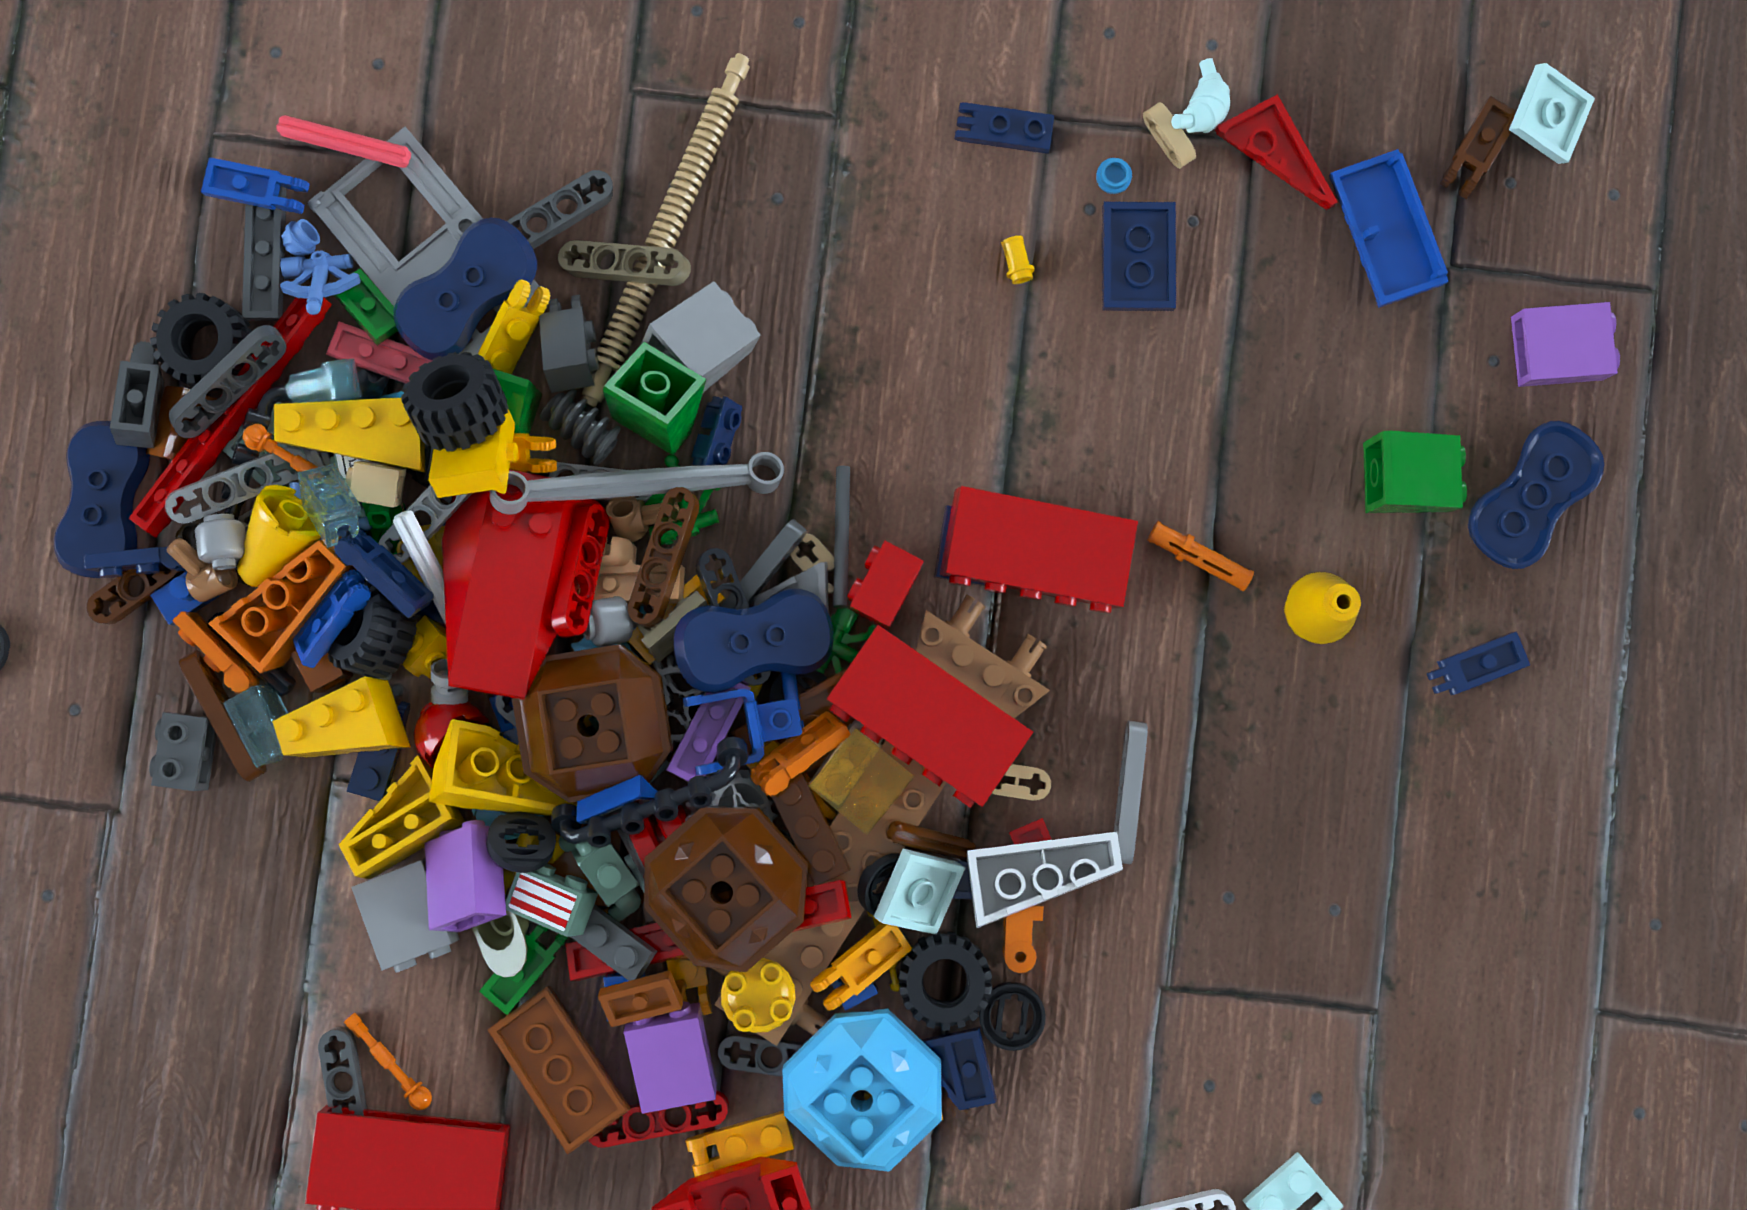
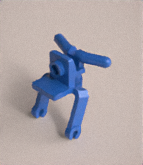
(764, 721)

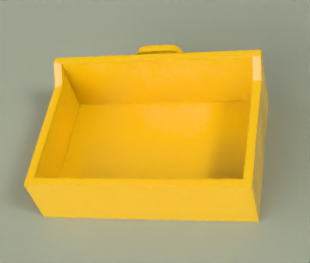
(478, 467)

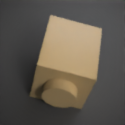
(376, 483)

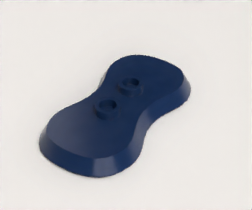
(444, 308)
(101, 497)
(1519, 516)
(726, 645)

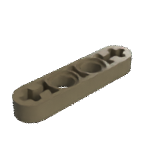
(624, 259)

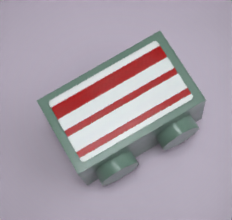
(552, 900)

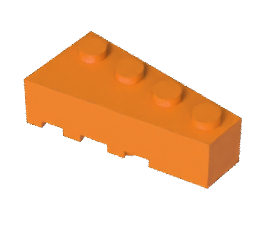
(271, 616)

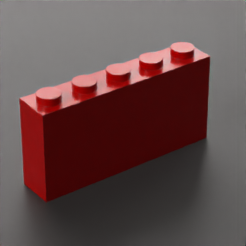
(1038, 549)
(928, 717)
(405, 1162)

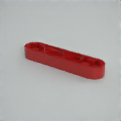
(571, 610)
(659, 1124)

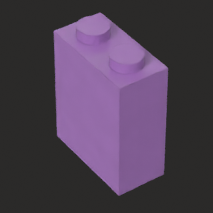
(1565, 344)
(463, 879)
(671, 1059)

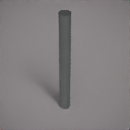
(841, 546)

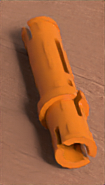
(1197, 554)

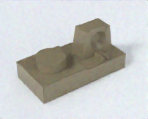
(660, 638)

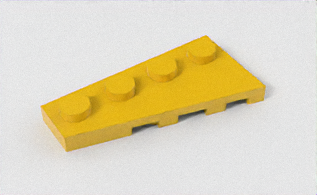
(353, 428)

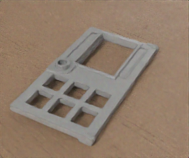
(368, 249)

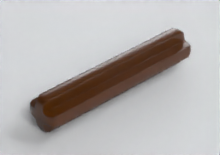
(929, 840)

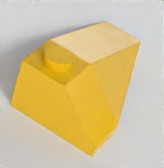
(486, 773)

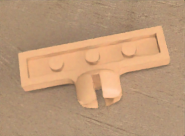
(620, 571)

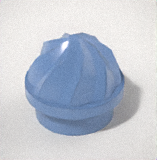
(300, 238)

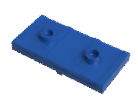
(1389, 227)

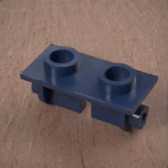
(723, 419)

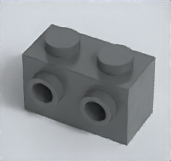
(183, 752)

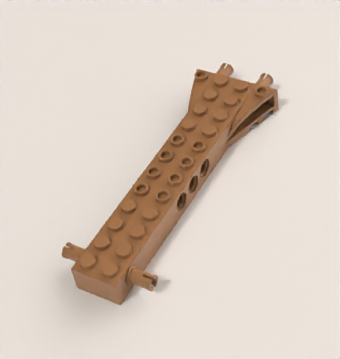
(1001, 683)

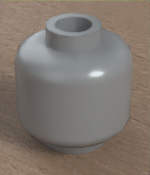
(220, 541)
(609, 622)

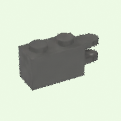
(567, 346)
(137, 399)

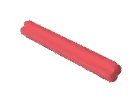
(344, 141)

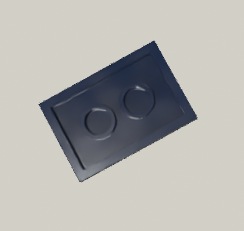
(1139, 256)

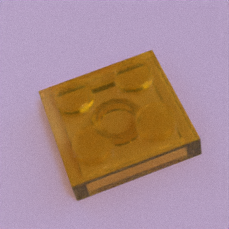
(861, 781)

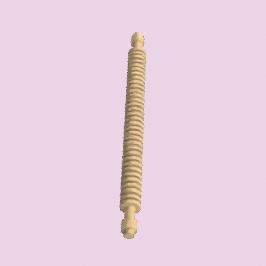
(677, 205)

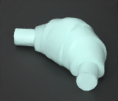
(1208, 103)

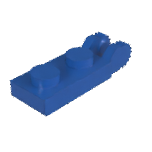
(251, 185)
(331, 617)

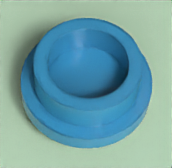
(1114, 175)

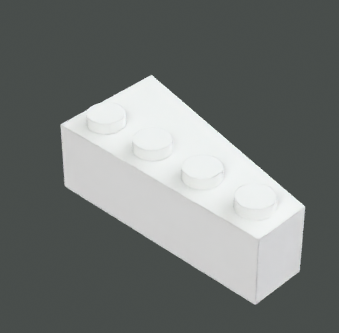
(1030, 873)

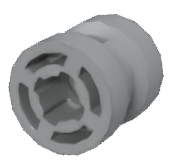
(440, 691)

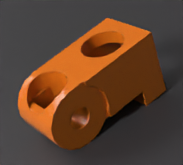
(1017, 939)

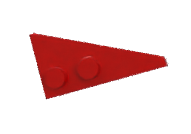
(1274, 142)

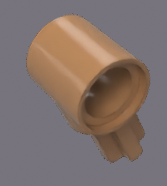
(632, 517)
(201, 578)

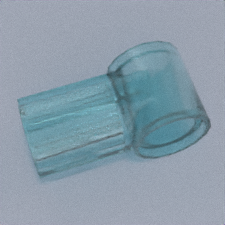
(332, 382)

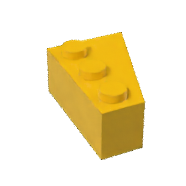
(343, 722)
(398, 824)

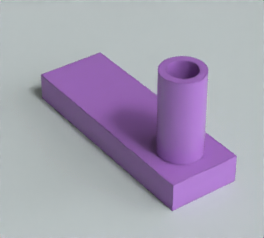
(703, 734)

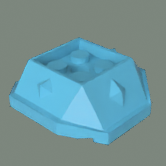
(873, 1055)

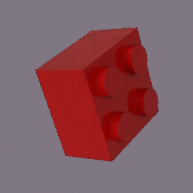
(885, 585)

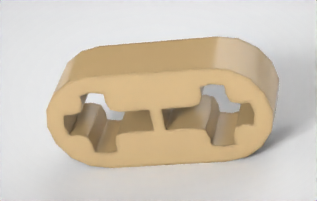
(1172, 141)
(820, 553)
(1023, 792)

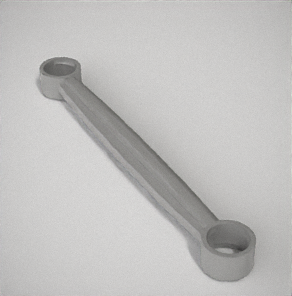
(639, 482)

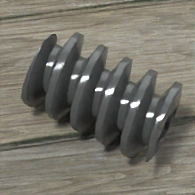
(580, 426)

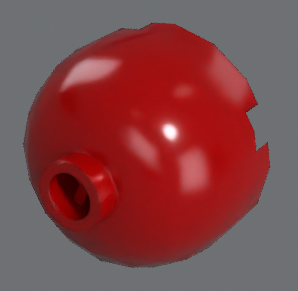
(434, 722)

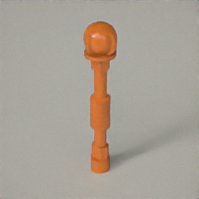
(258, 439)
(418, 1095)

